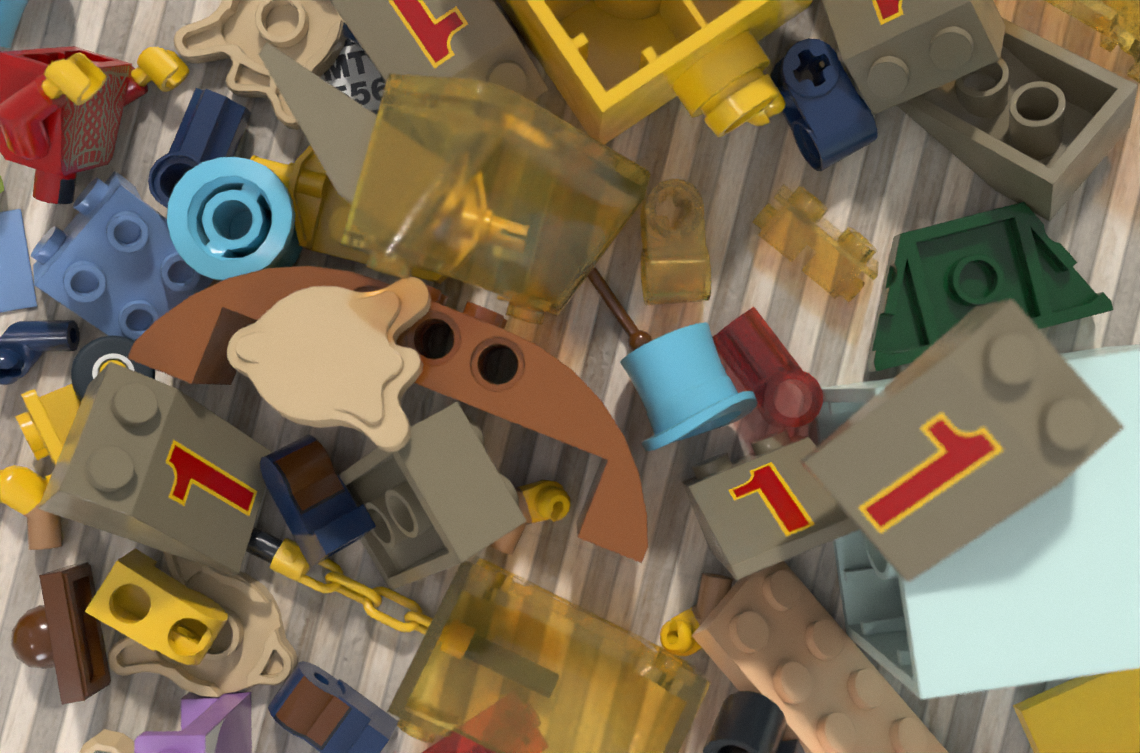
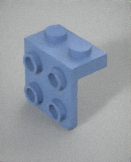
(114, 261)

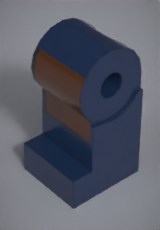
(313, 499)
(330, 713)

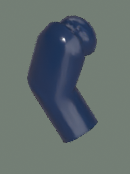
(28, 340)

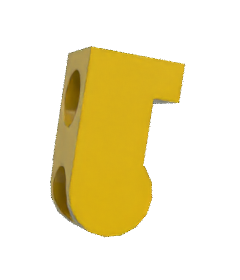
(157, 609)

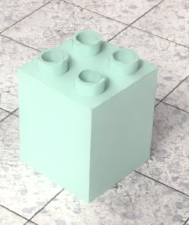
(1032, 596)

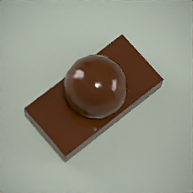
(64, 634)

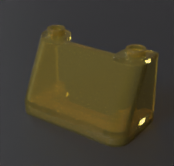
(488, 193)
(541, 674)

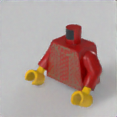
(67, 108)

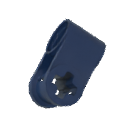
(823, 113)

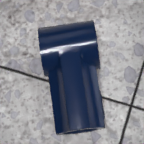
(207, 131)

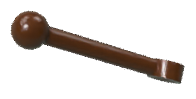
(636, 337)

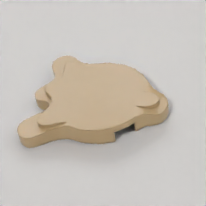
(239, 30)
(335, 359)
(245, 652)

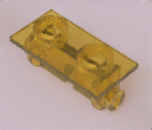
(838, 254)

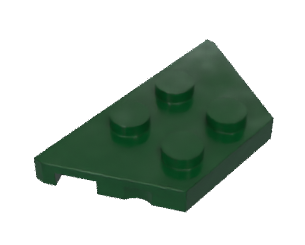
(972, 262)

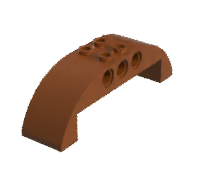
(542, 395)

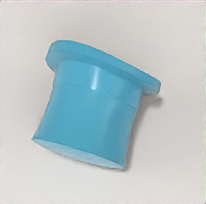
(232, 219)
(684, 386)

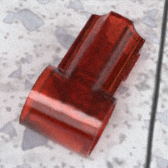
(762, 364)

